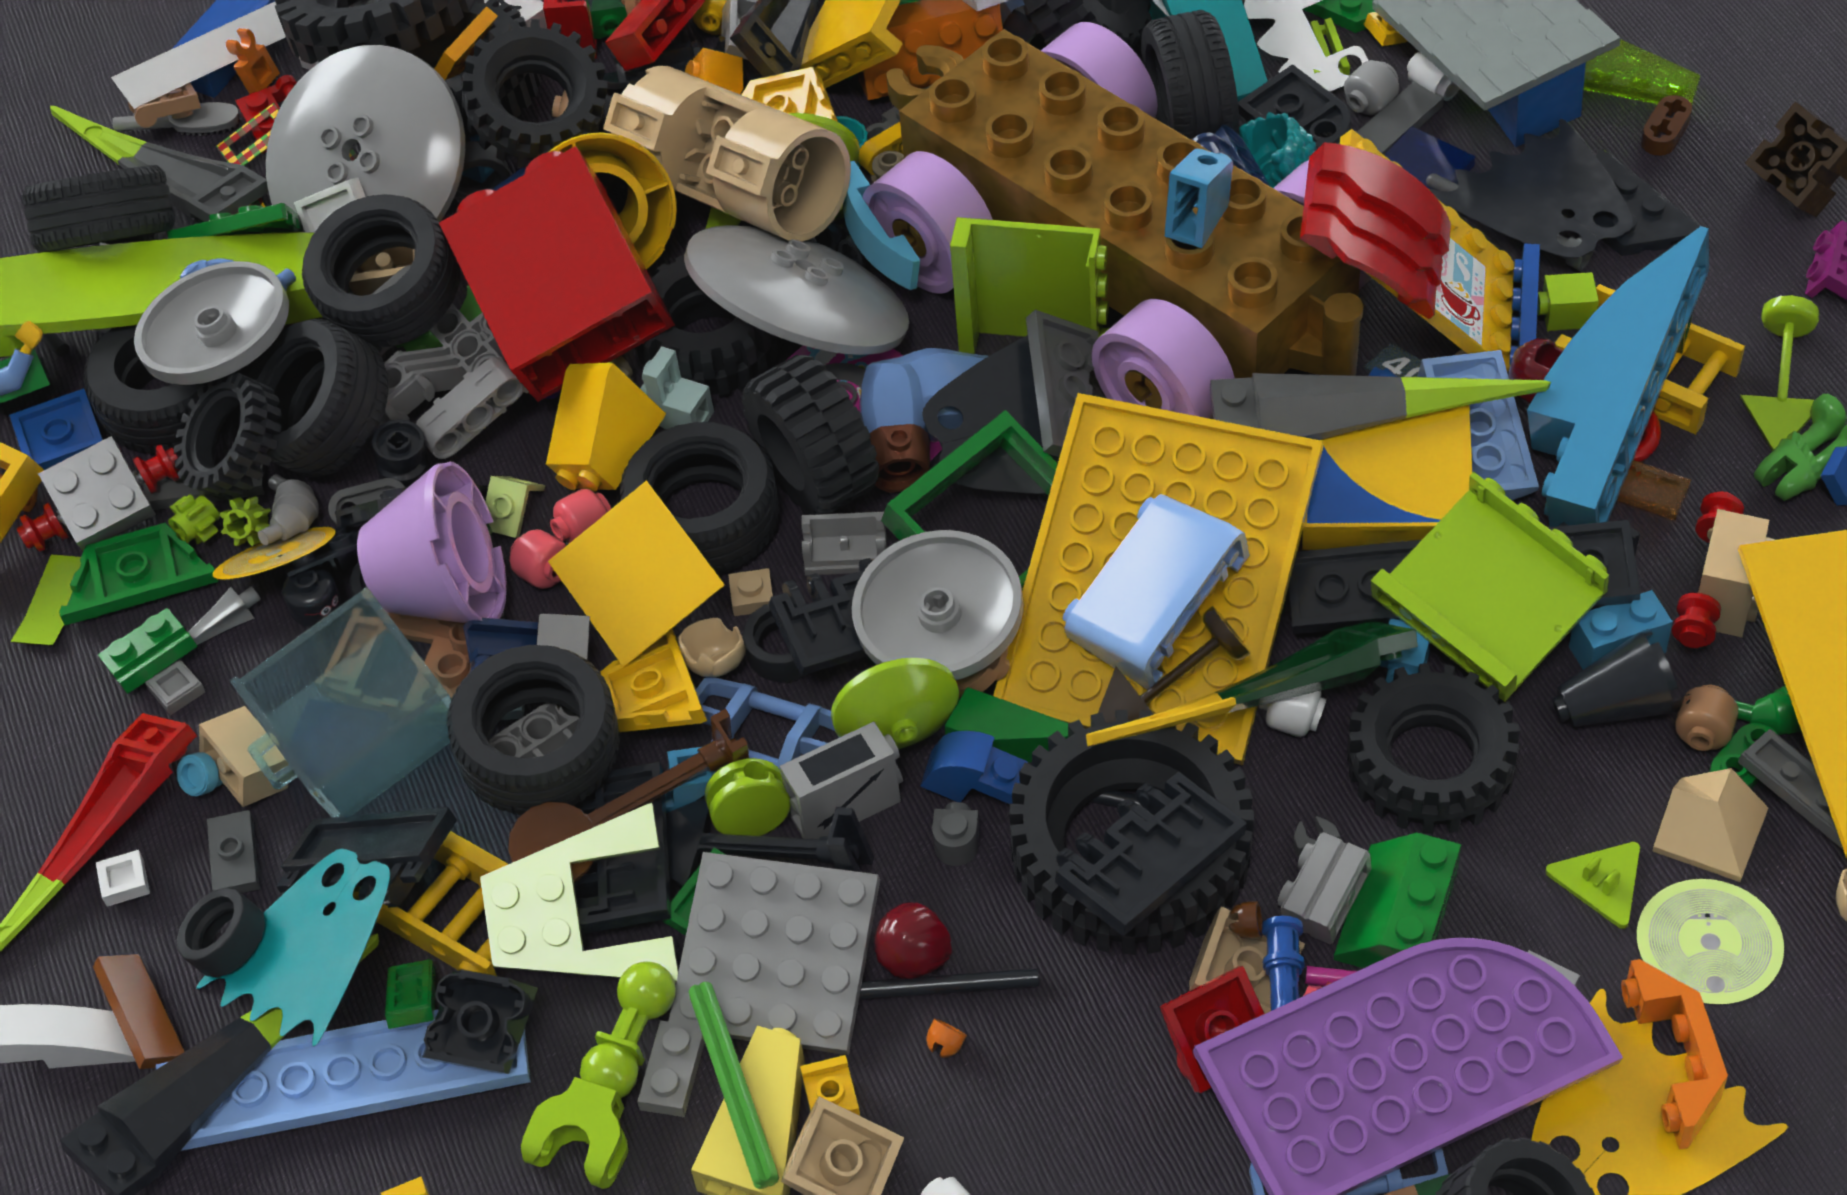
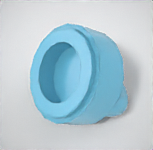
(197, 774)

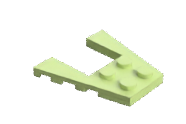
(535, 908)

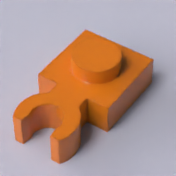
(254, 64)

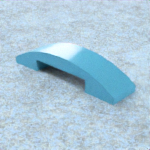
(889, 255)

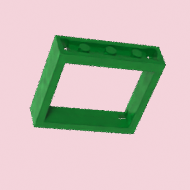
(1002, 432)

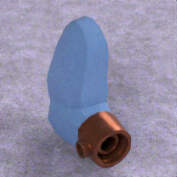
(893, 406)

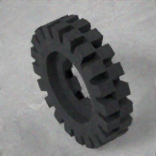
(329, 26)

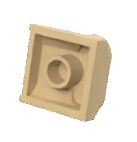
(1225, 951)
(841, 1153)

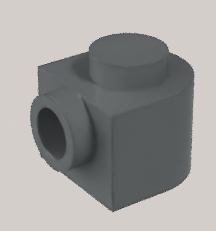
(956, 833)

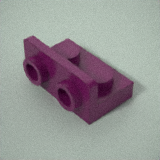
(1829, 263)

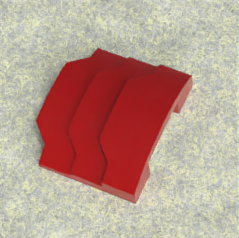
(1376, 221)

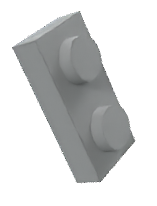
(671, 1070)

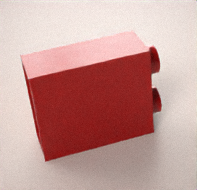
(554, 271)

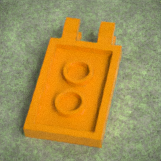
(453, 59)

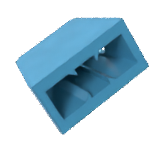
(1198, 182)

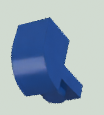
(970, 761)

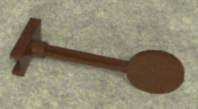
(558, 821)

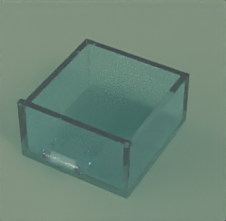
(346, 707)

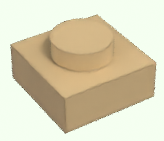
(750, 590)

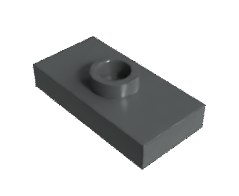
(233, 852)

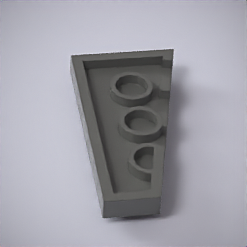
(1060, 370)

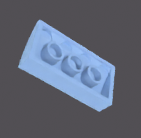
(1495, 426)

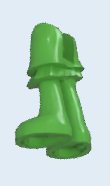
(1795, 453)

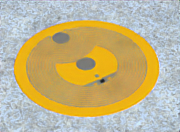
(263, 558)

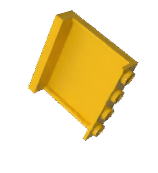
(850, 38)

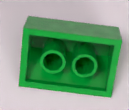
(1400, 898)

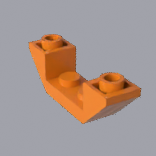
(1659, 998)

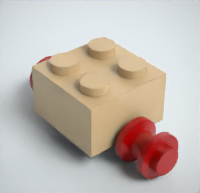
(1724, 591)

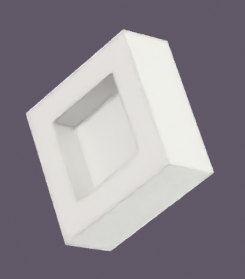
(122, 878)

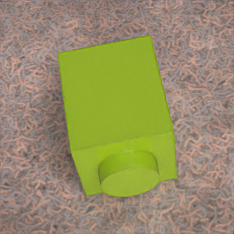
(1567, 300)

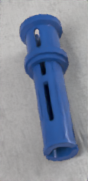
(1283, 958)

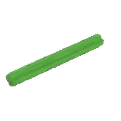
(733, 1086)

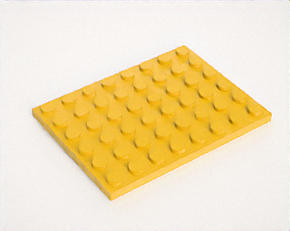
(1105, 472)

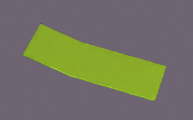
(43, 618)

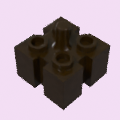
(1802, 159)

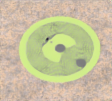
(1712, 939)

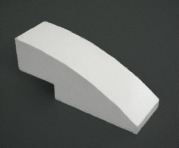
(61, 1035)

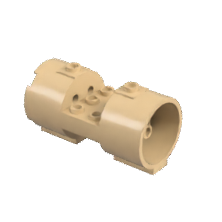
(736, 152)

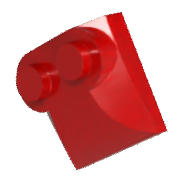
(1206, 1014)

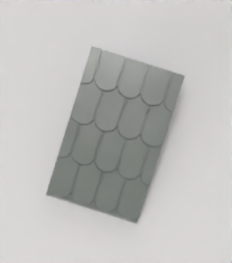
(1508, 55)

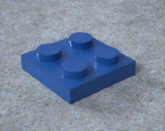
(56, 428)

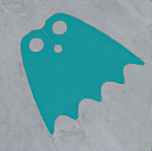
(307, 955)

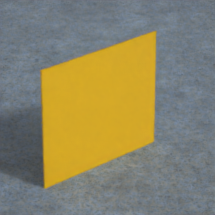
(635, 573)

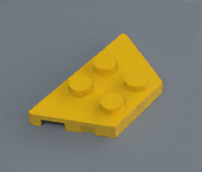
(792, 93)
(654, 689)

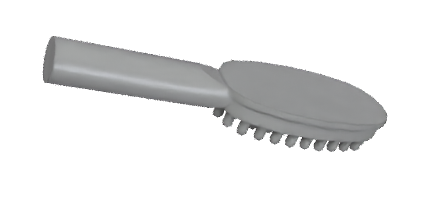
(208, 118)

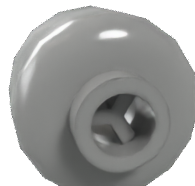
(1371, 87)

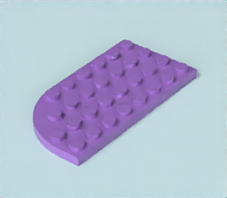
(1400, 1062)

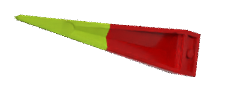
(126, 779)

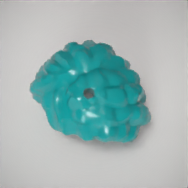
(1277, 145)

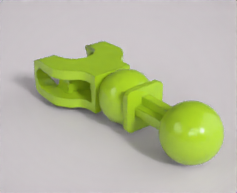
(608, 1072)

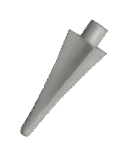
(225, 614)

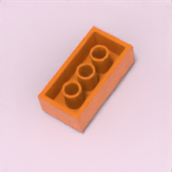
(932, 23)

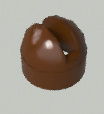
(1249, 920)

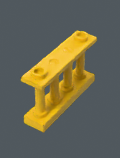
(1683, 405)
(461, 861)

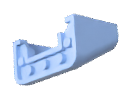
(1154, 586)

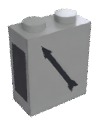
(847, 773)

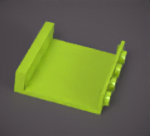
(1022, 267)
(1493, 587)

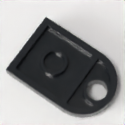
(1303, 100)

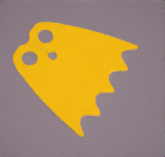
(1627, 1106)

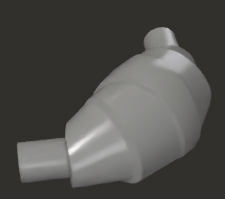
(292, 509)

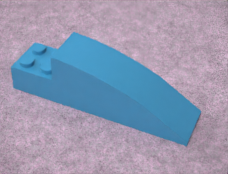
(1611, 381)

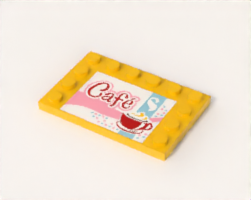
(1475, 284)

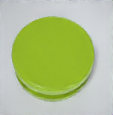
(747, 798)

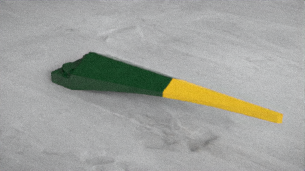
(1330, 662)

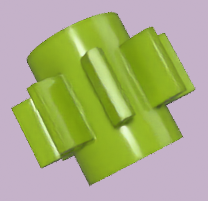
(194, 519)
(234, 520)

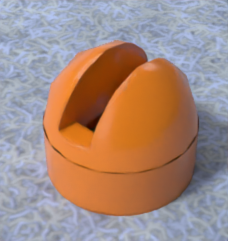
(945, 1035)

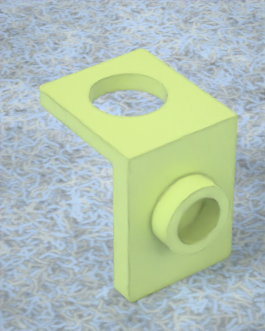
(507, 503)

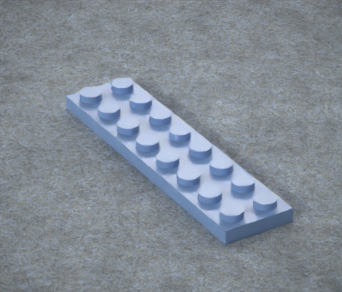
(345, 1077)

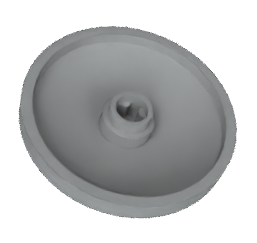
(211, 323)
(939, 601)

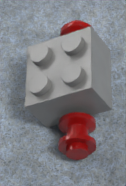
(97, 495)

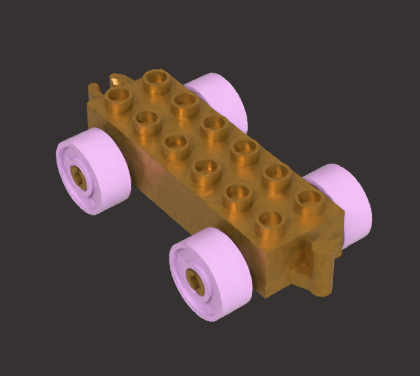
(1079, 145)

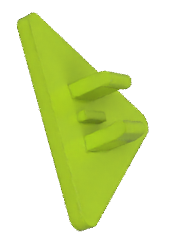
(1601, 880)

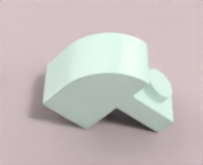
(678, 397)

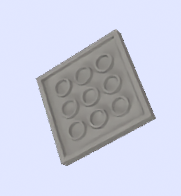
(778, 948)

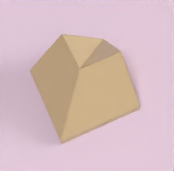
(1712, 823)

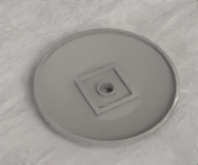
(389, 105)
(796, 290)

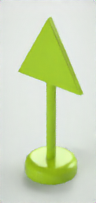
(1781, 415)

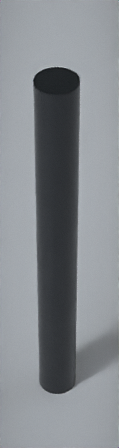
(949, 983)

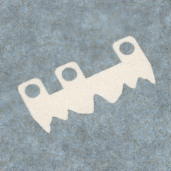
(1294, 39)

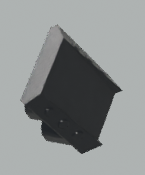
(478, 1021)

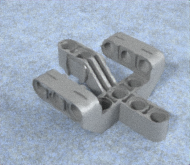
(466, 365)

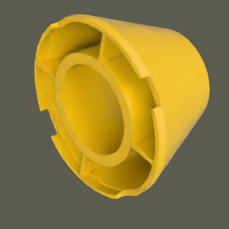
(651, 198)

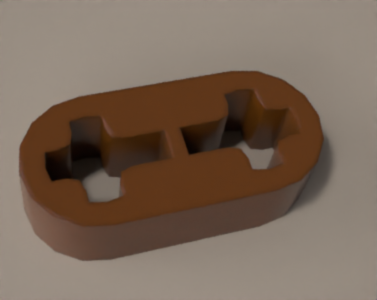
(1672, 127)

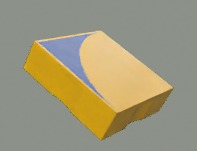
(1389, 480)

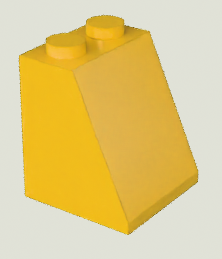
(599, 426)

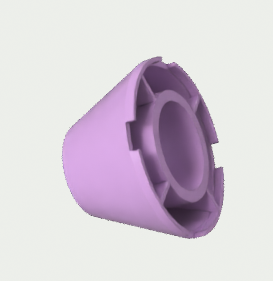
(434, 551)

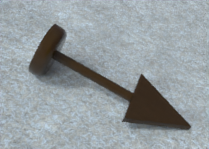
(1122, 695)

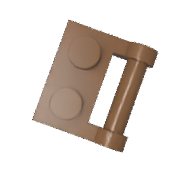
(176, 103)

